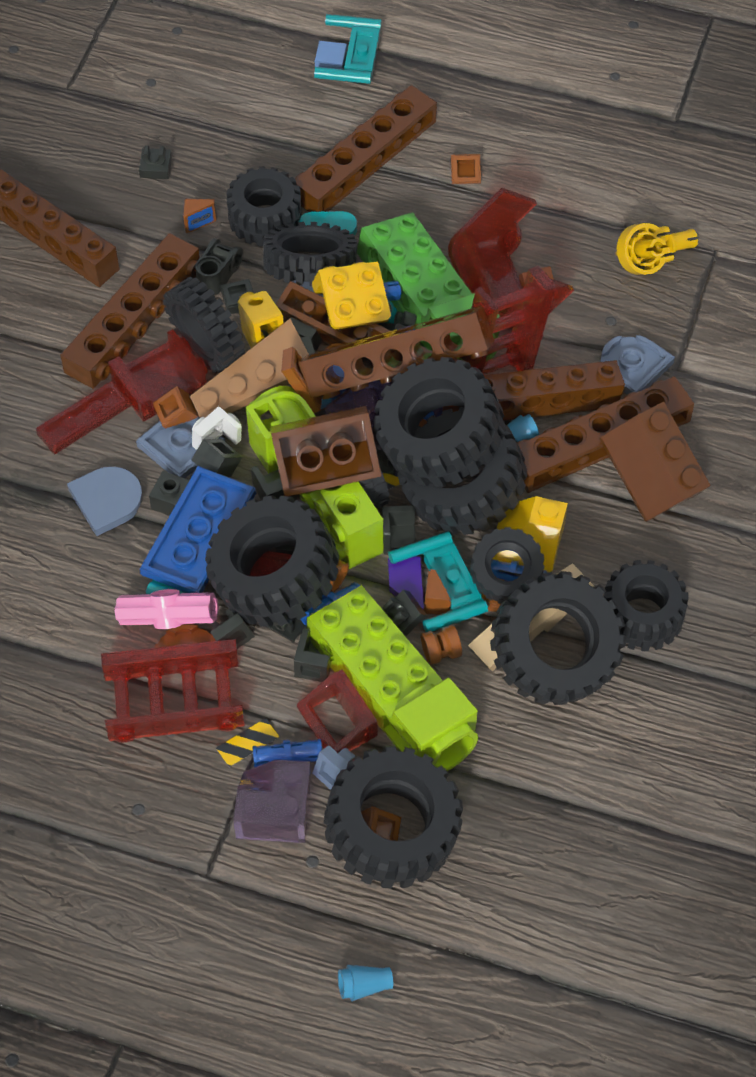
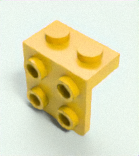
(353, 294)

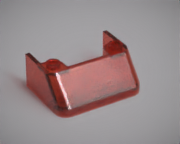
(484, 247)

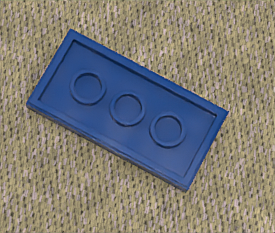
(182, 544)

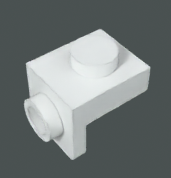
(216, 425)

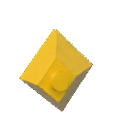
(542, 520)

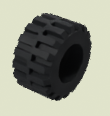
(258, 189)
(654, 584)

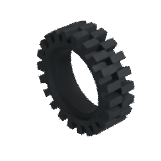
(283, 245)
(204, 324)

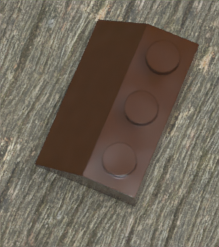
(325, 451)
(654, 461)

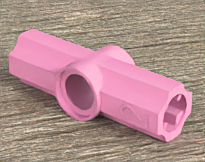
(166, 608)

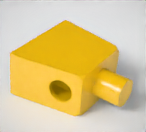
(257, 314)

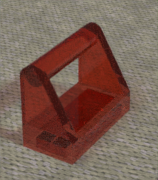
(352, 703)

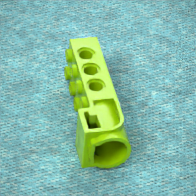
(343, 508)
(395, 680)

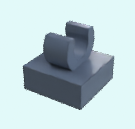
(330, 764)

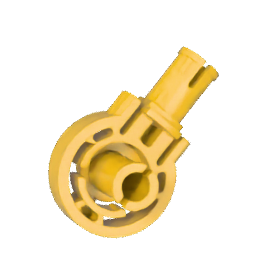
(650, 247)

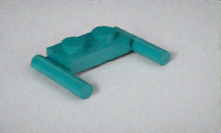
(361, 49)
(444, 557)

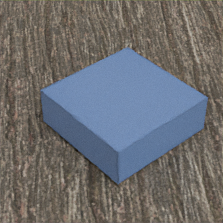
(330, 55)

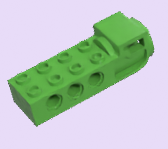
(423, 272)

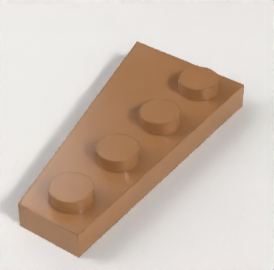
(250, 374)

